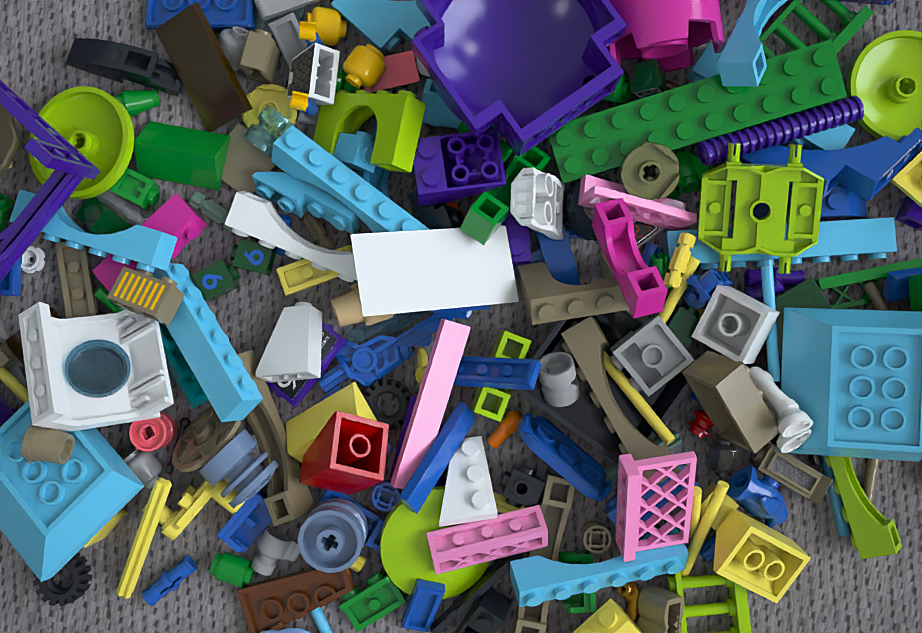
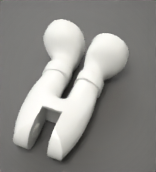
(792, 422)

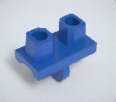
(703, 287)

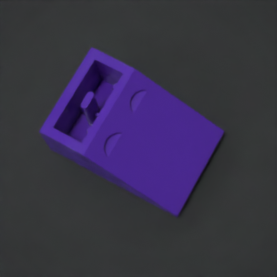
(457, 166)

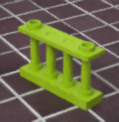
(734, 606)

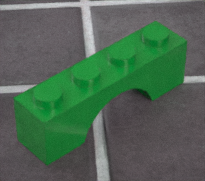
(494, 207)

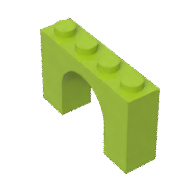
(397, 118)

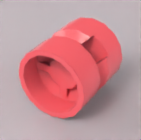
(153, 433)

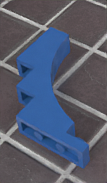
(858, 168)

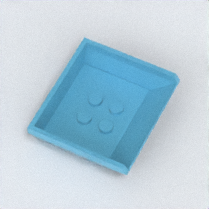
(856, 380)
(59, 508)

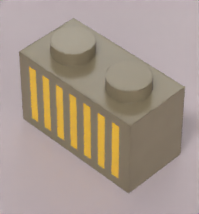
(146, 295)

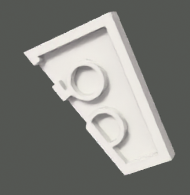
(468, 486)

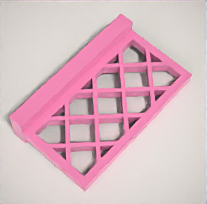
(632, 507)

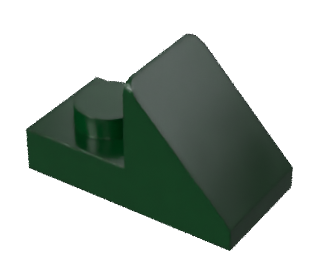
(101, 218)

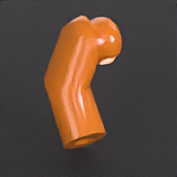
(505, 429)

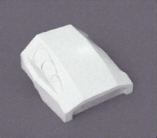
(538, 202)

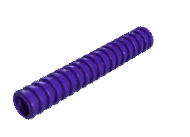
(783, 129)

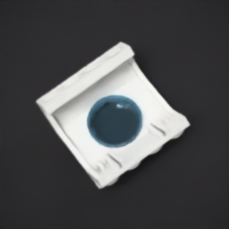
(93, 369)

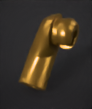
(630, 593)

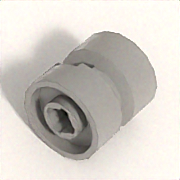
(558, 379)

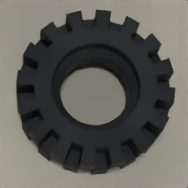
(393, 387)
(66, 595)

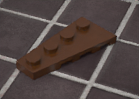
(289, 597)

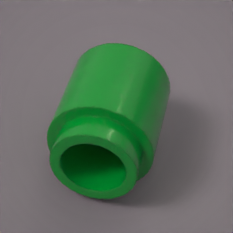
(232, 569)

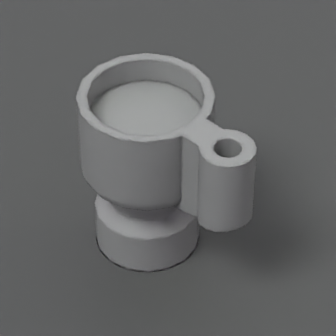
(274, 546)

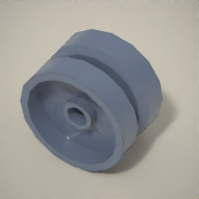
(333, 535)

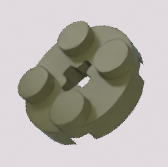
(646, 155)

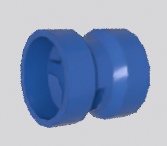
(388, 492)

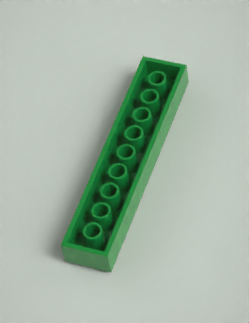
(698, 112)

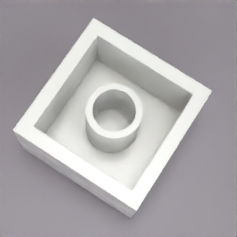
(735, 324)

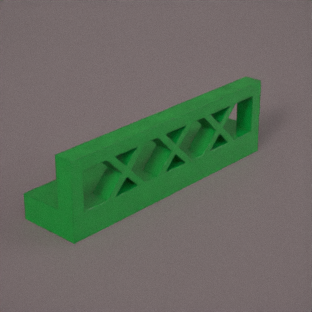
(859, 277)

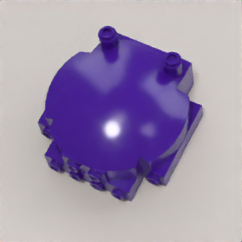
(519, 62)

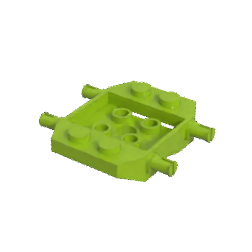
(760, 185)

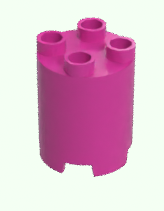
(667, 30)

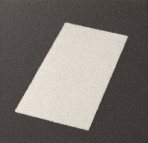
(432, 270)

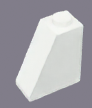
(294, 346)

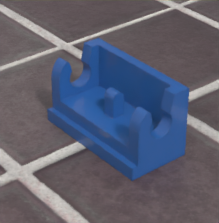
(246, 523)

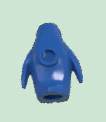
(758, 496)

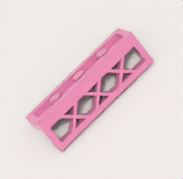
(661, 213)
(487, 539)

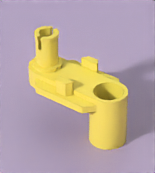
(191, 503)

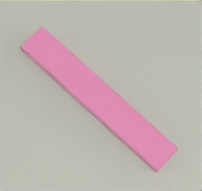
(431, 399)

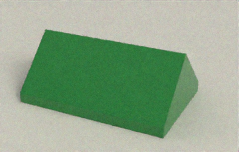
(181, 155)

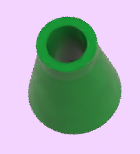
(138, 100)

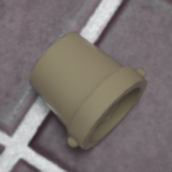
(47, 445)

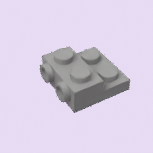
(650, 355)

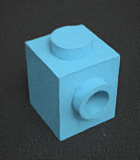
(355, 151)

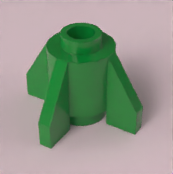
(690, 173)

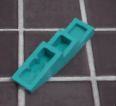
(181, 371)

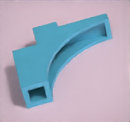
(382, 21)

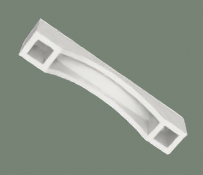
(258, 218)

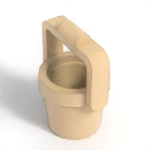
(349, 311)

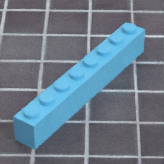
(835, 239)

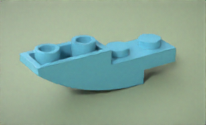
(300, 196)

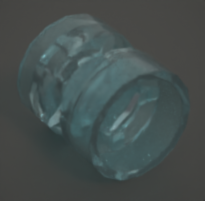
(258, 133)

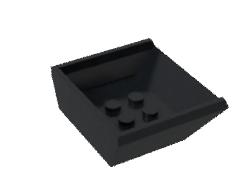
(583, 415)

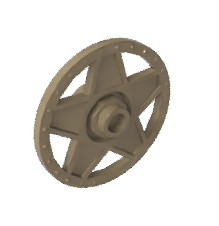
(203, 439)

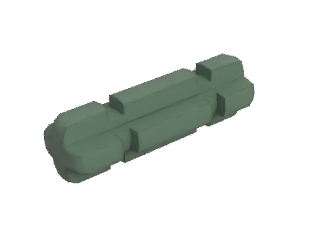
(210, 209)

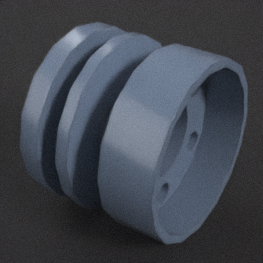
(239, 469)

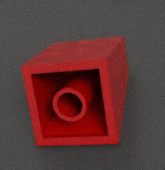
(346, 454)

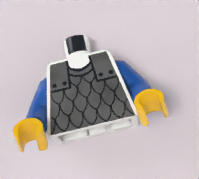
(312, 73)

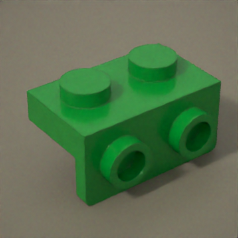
(371, 601)

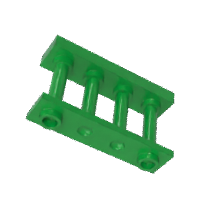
(850, 20)

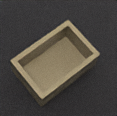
(732, 400)

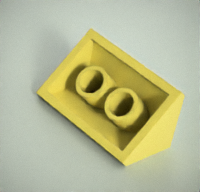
(307, 425)

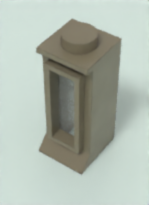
(791, 473)

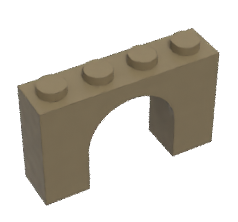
(555, 301)

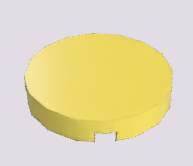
(273, 96)

